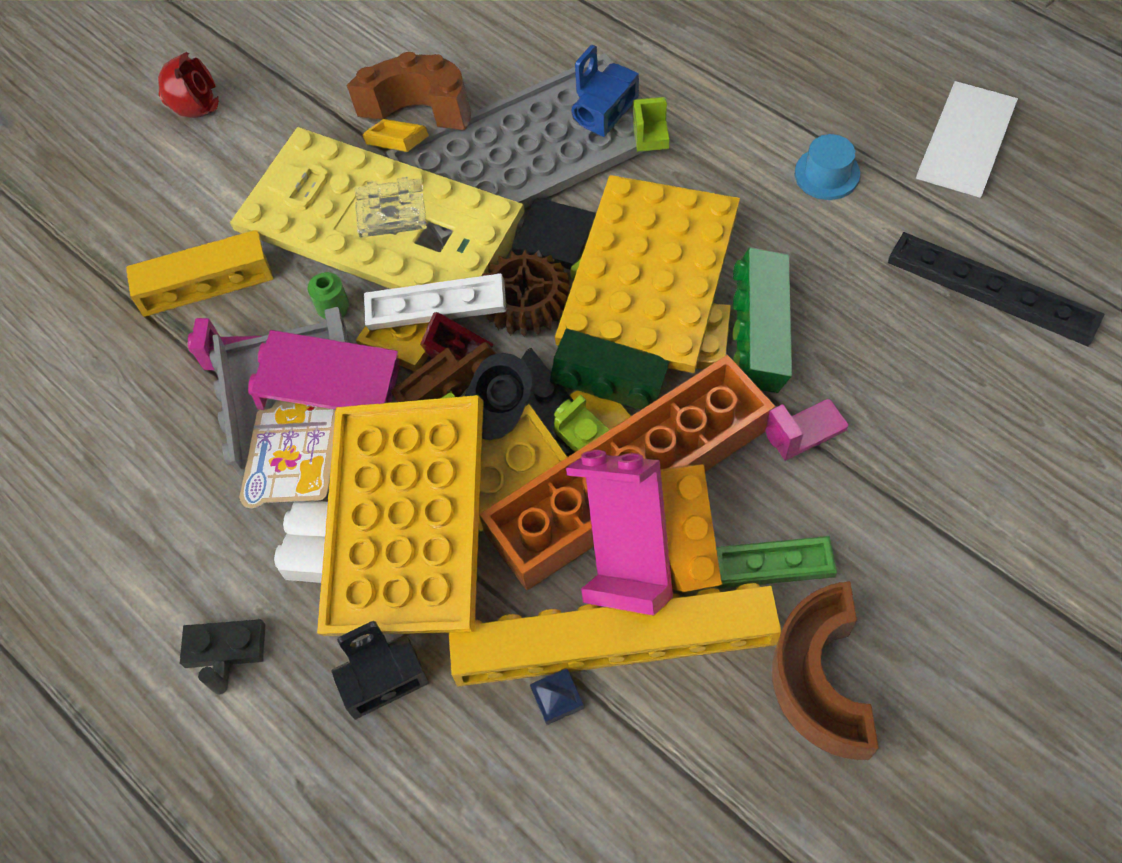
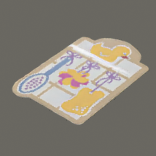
(289, 455)

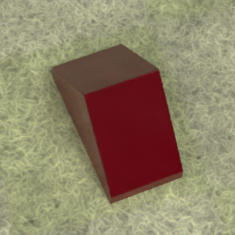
(446, 333)

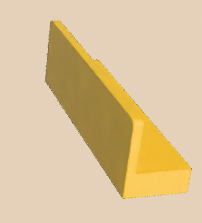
(198, 273)

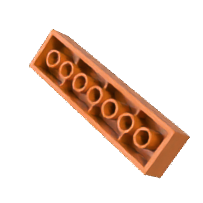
(693, 424)

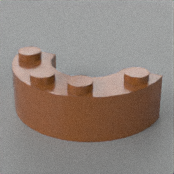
(412, 81)
(800, 683)

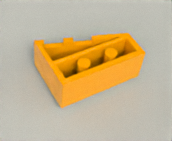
(689, 529)

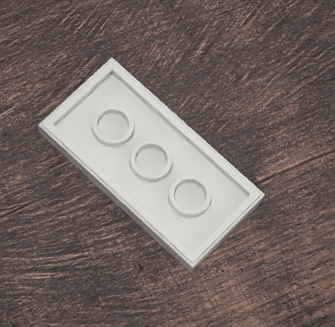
(967, 139)

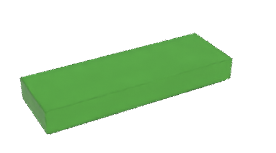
(776, 562)

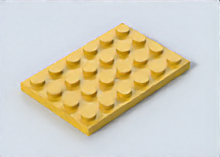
(651, 269)
(403, 517)

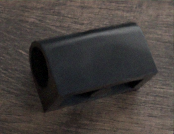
(376, 670)

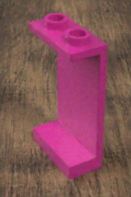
(322, 372)
(626, 531)

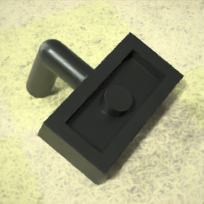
(220, 647)

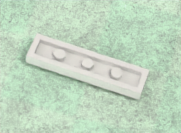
(450, 298)

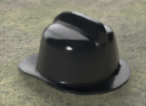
(504, 387)

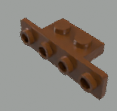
(442, 375)

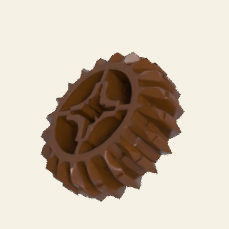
(543, 300)

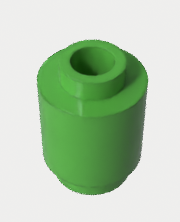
(327, 292)

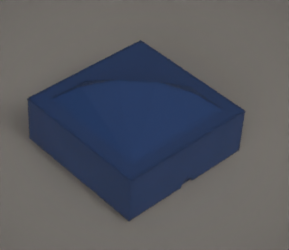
(556, 696)

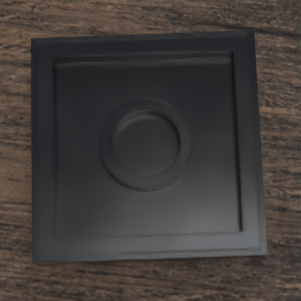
(555, 231)

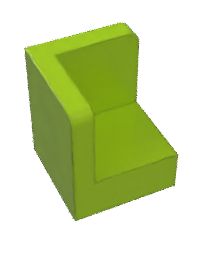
(650, 124)

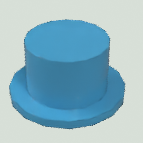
(828, 168)

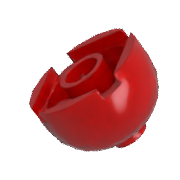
(187, 87)

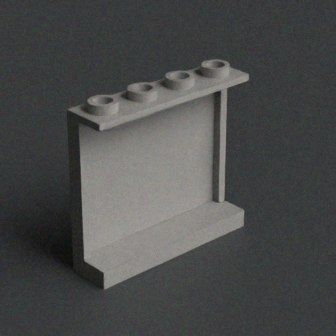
(235, 366)

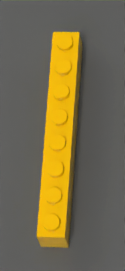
(614, 637)

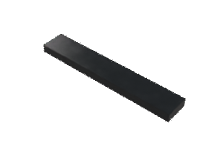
(996, 289)

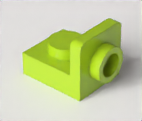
(577, 424)

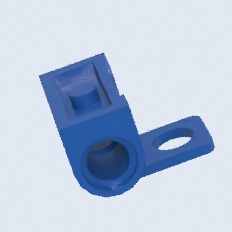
(603, 94)

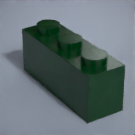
(608, 369)

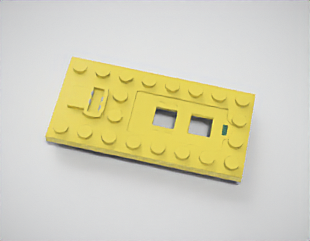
(310, 209)

